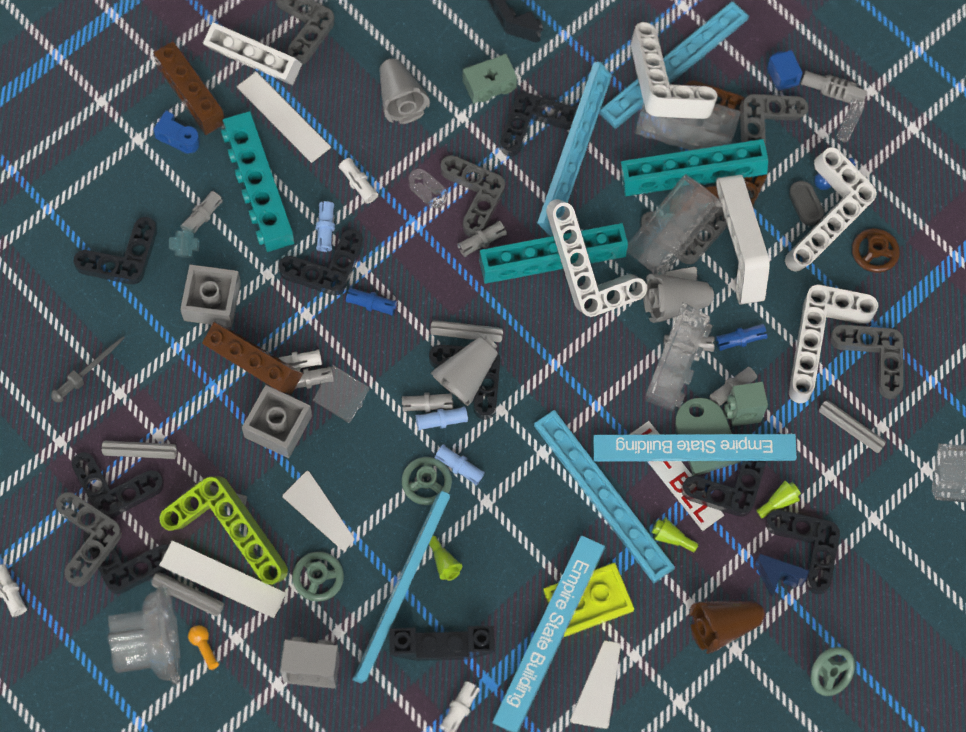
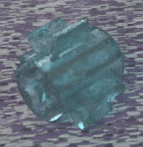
(184, 244)

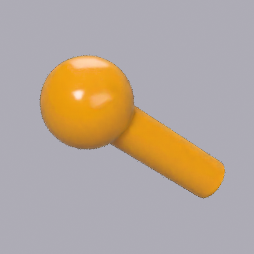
(199, 636)

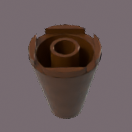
(723, 622)

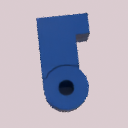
(176, 135)

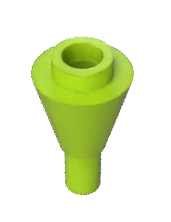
(784, 496)
(669, 533)
(446, 564)

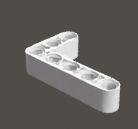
(658, 96)
(851, 200)
(746, 238)
(583, 267)
(814, 333)

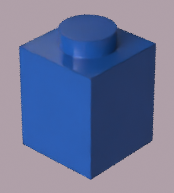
(784, 70)

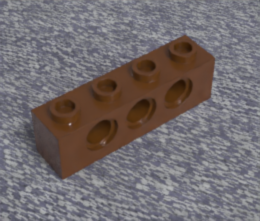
(189, 87)
(252, 358)

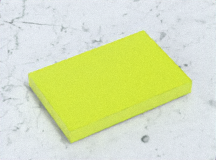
(602, 600)

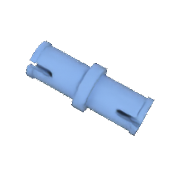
(325, 226)
(441, 418)
(459, 465)

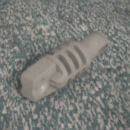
(834, 87)

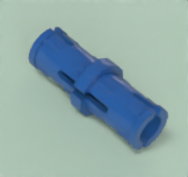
(371, 301)
(741, 337)

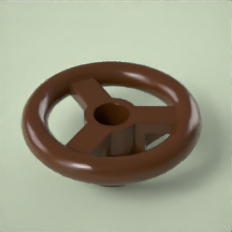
(880, 239)

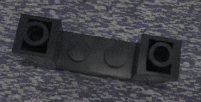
(523, 26)
(441, 645)

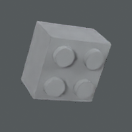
(210, 295)
(277, 421)
(310, 663)

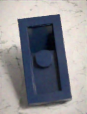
(772, 570)

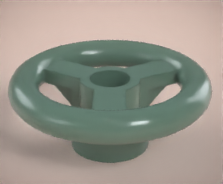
(426, 471)
(315, 567)
(830, 670)

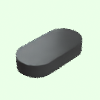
(806, 203)

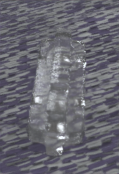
(850, 120)

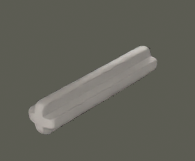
(466, 330)
(852, 426)
(139, 449)
(188, 594)

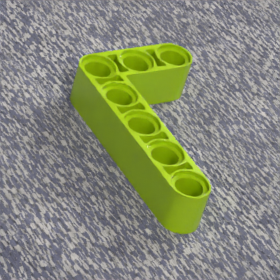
(231, 524)

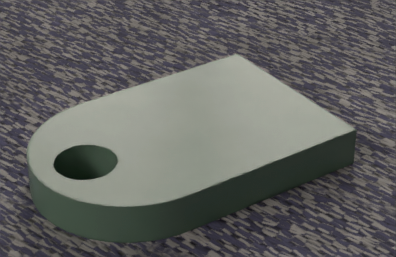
(711, 422)

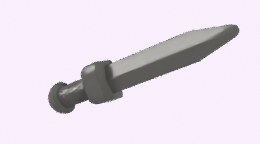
(75, 380)

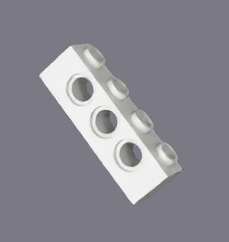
(252, 53)

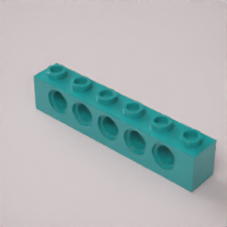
(243, 128)
(701, 165)
(543, 256)

